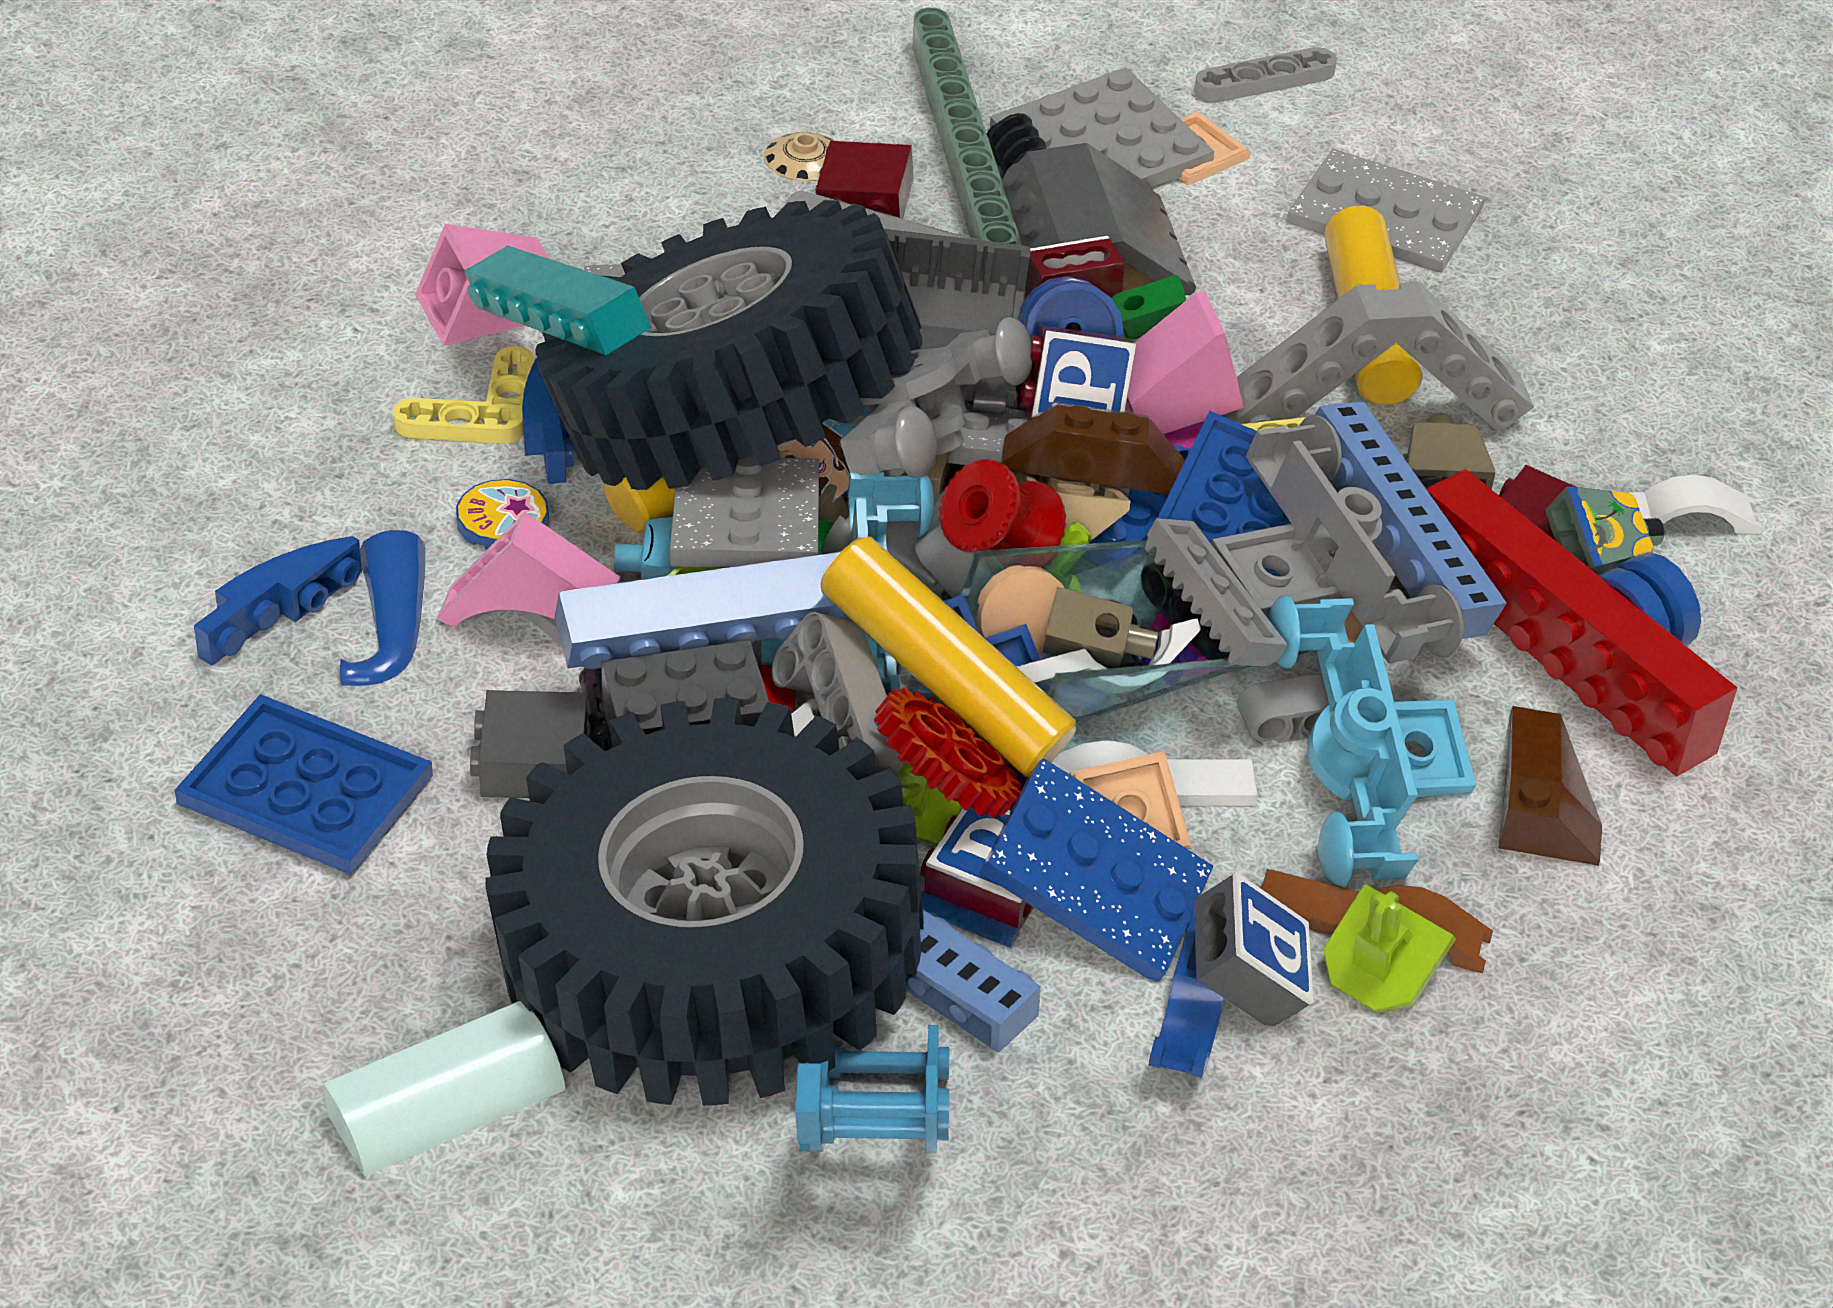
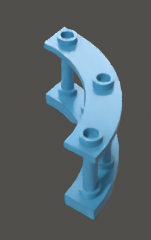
(830, 1114)

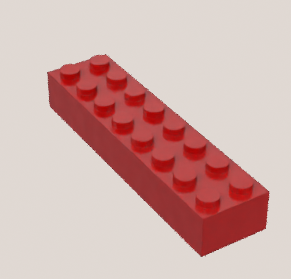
(1591, 632)

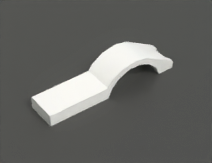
(1702, 495)
(1170, 644)
(1195, 780)

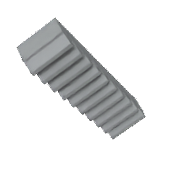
(1214, 593)

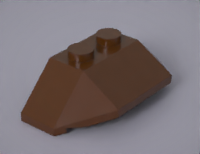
(1094, 448)

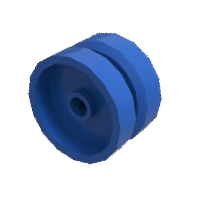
(1068, 301)
(1660, 592)

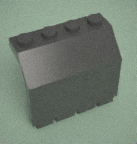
(1086, 195)
(963, 289)

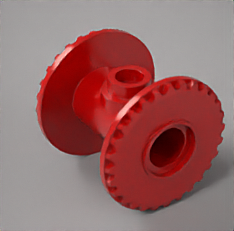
(993, 512)

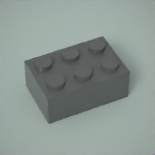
(684, 675)

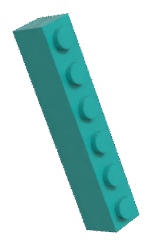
(557, 299)

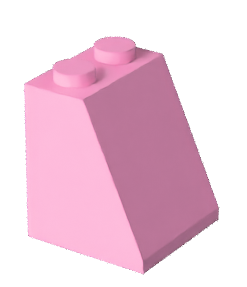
(445, 285)
(1183, 369)

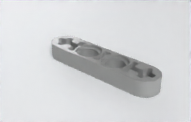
(1226, 81)

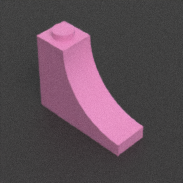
(523, 574)

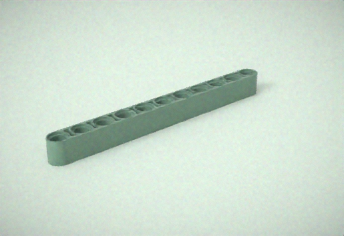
(961, 129)

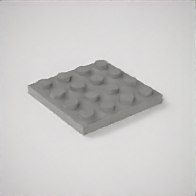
(1121, 122)

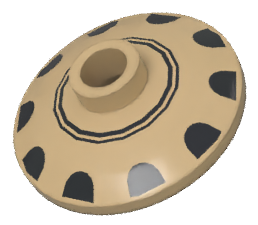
(797, 155)

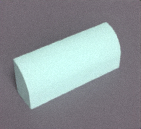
(443, 1087)

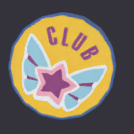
(494, 506)

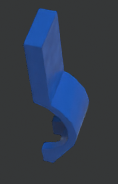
(1189, 1017)

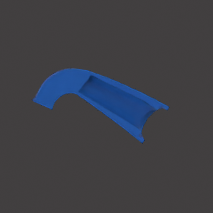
(395, 581)

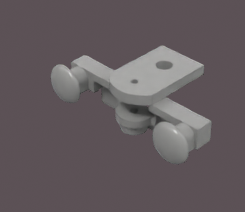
(907, 438)
(1332, 546)

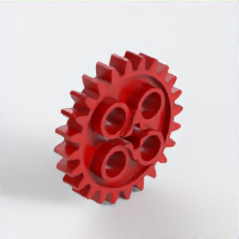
(947, 753)

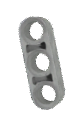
(1283, 708)

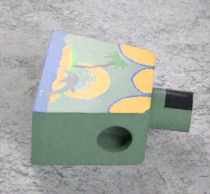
(1602, 526)

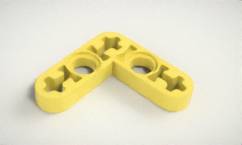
(492, 411)

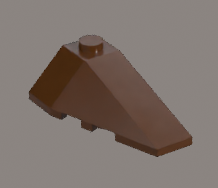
(1545, 792)

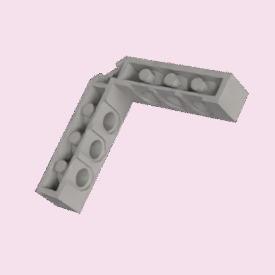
(1361, 329)

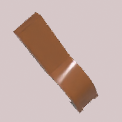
(1327, 904)

